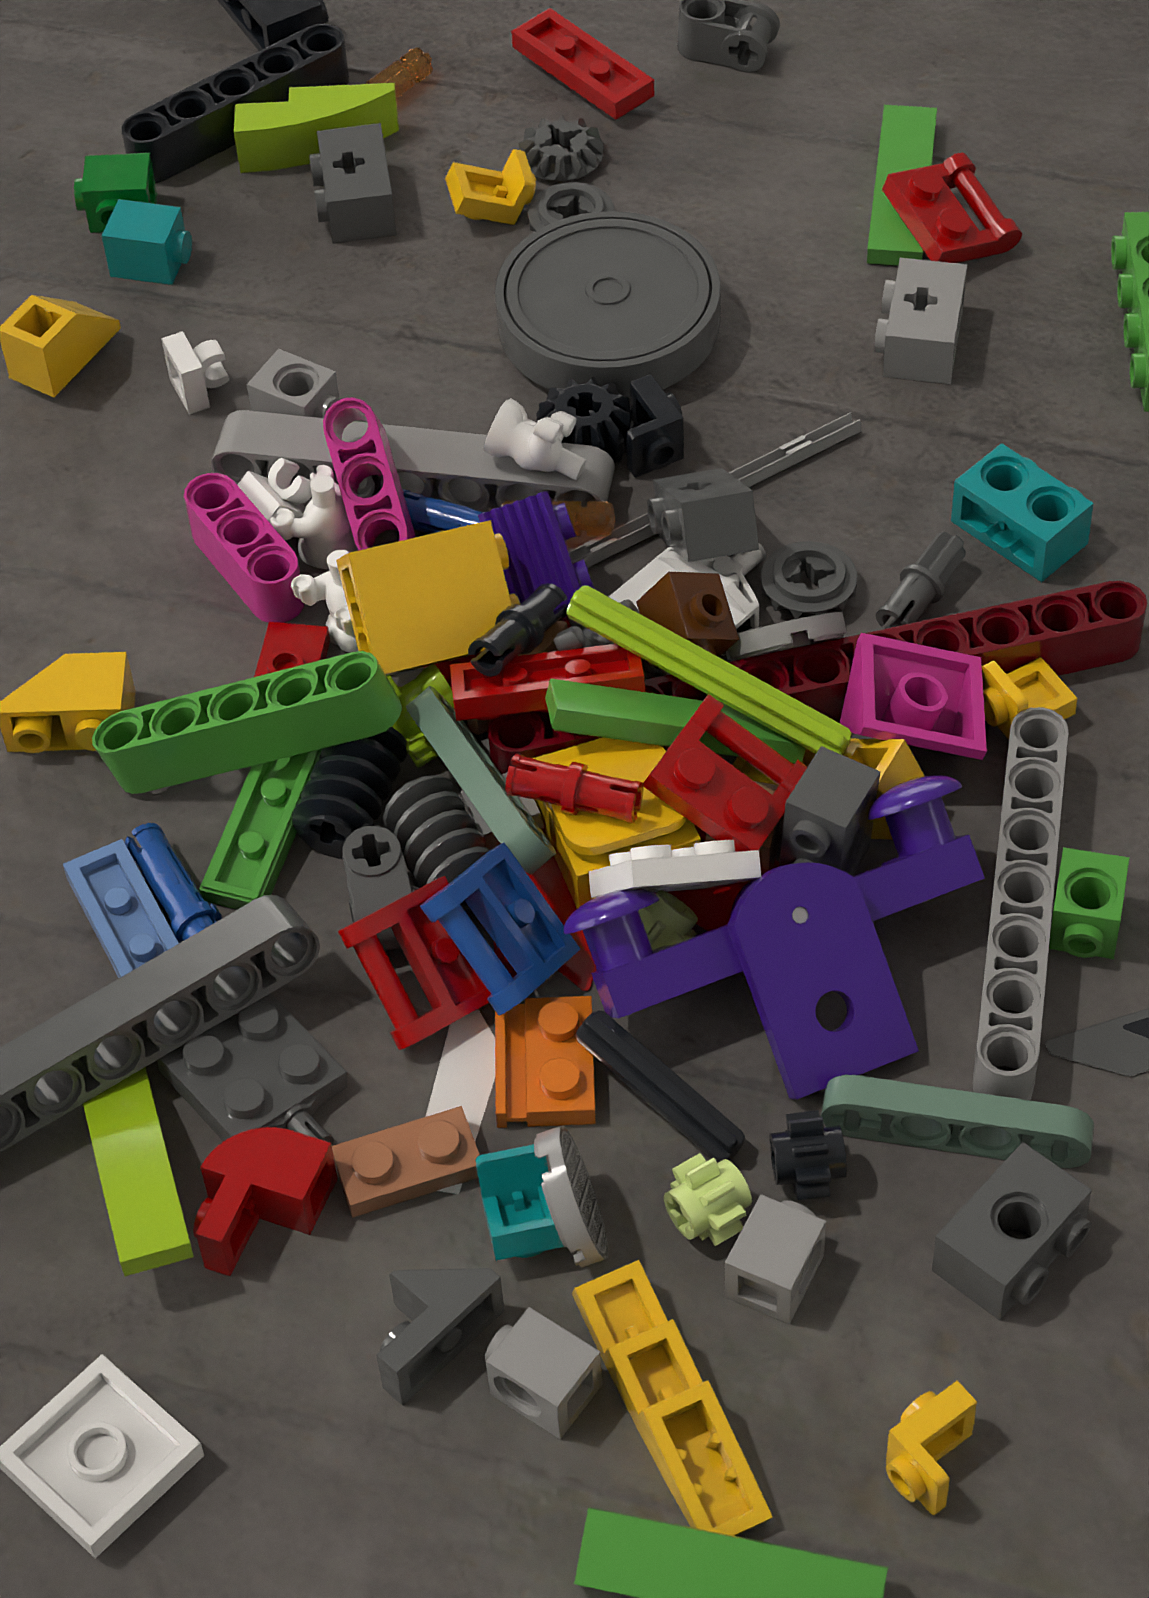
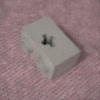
(922, 321)

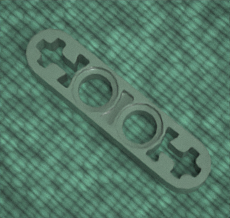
(480, 780)
(956, 1120)

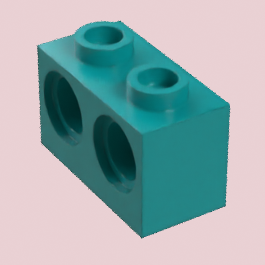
(1021, 512)

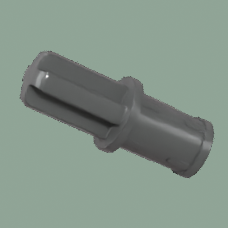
(923, 581)

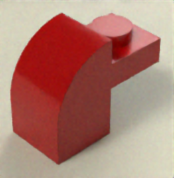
(265, 1177)

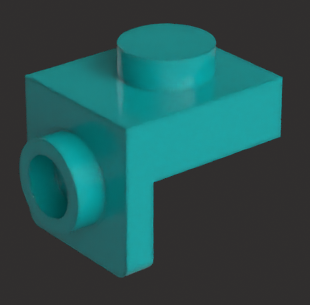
(516, 1203)

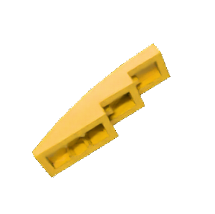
(671, 1403)

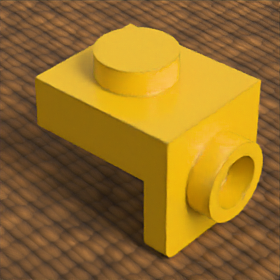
(492, 193)
(1022, 689)
(925, 1434)

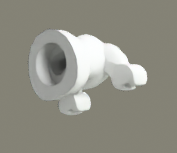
(532, 443)
(323, 523)
(329, 588)

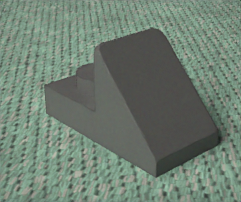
(446, 1316)

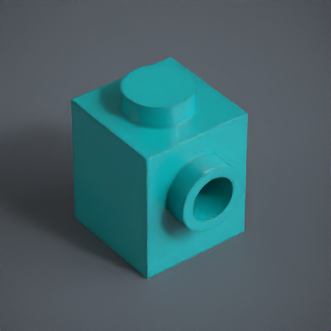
(146, 242)

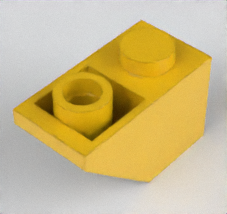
(52, 341)
(67, 702)

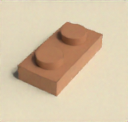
(406, 1161)

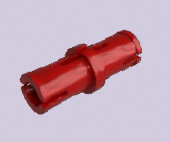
(574, 788)

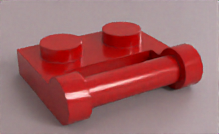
(939, 220)
(713, 790)
(434, 958)

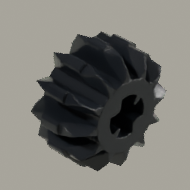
(600, 414)

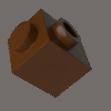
(692, 608)

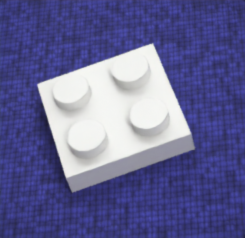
(690, 868)
(99, 1455)

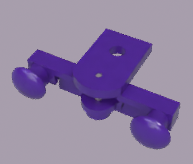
(796, 939)

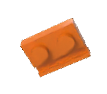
(542, 1066)

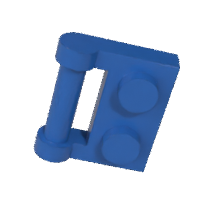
(513, 917)

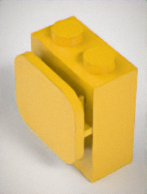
(426, 595)
(589, 838)

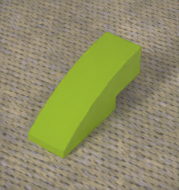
(286, 132)

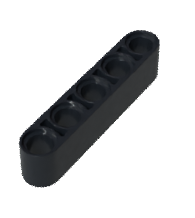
(202, 116)

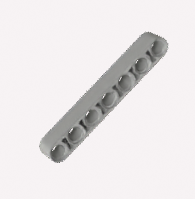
(427, 461)
(1026, 875)

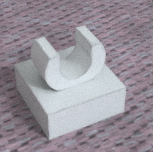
(194, 369)
(275, 491)

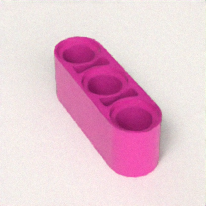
(359, 460)
(243, 547)

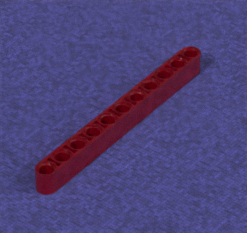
(1064, 628)

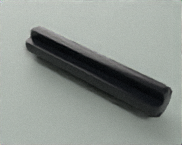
(660, 1086)

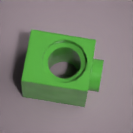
(1094, 883)

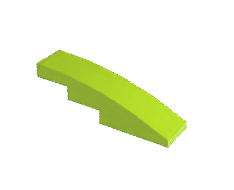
(137, 1176)

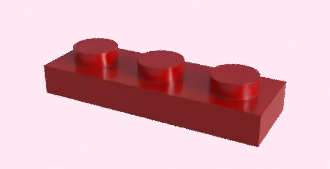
(583, 63)
(526, 679)

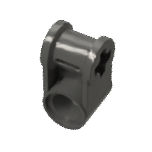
(722, 32)
(375, 875)

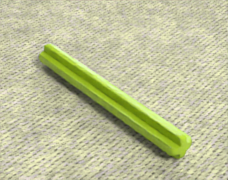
(707, 672)

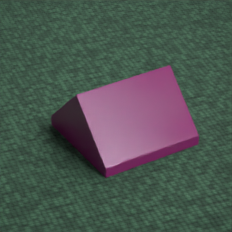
(916, 696)

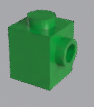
(110, 179)

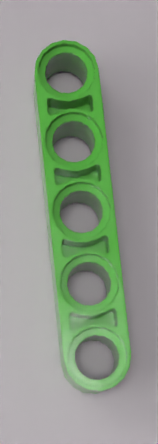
(248, 722)

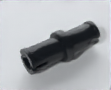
(518, 629)

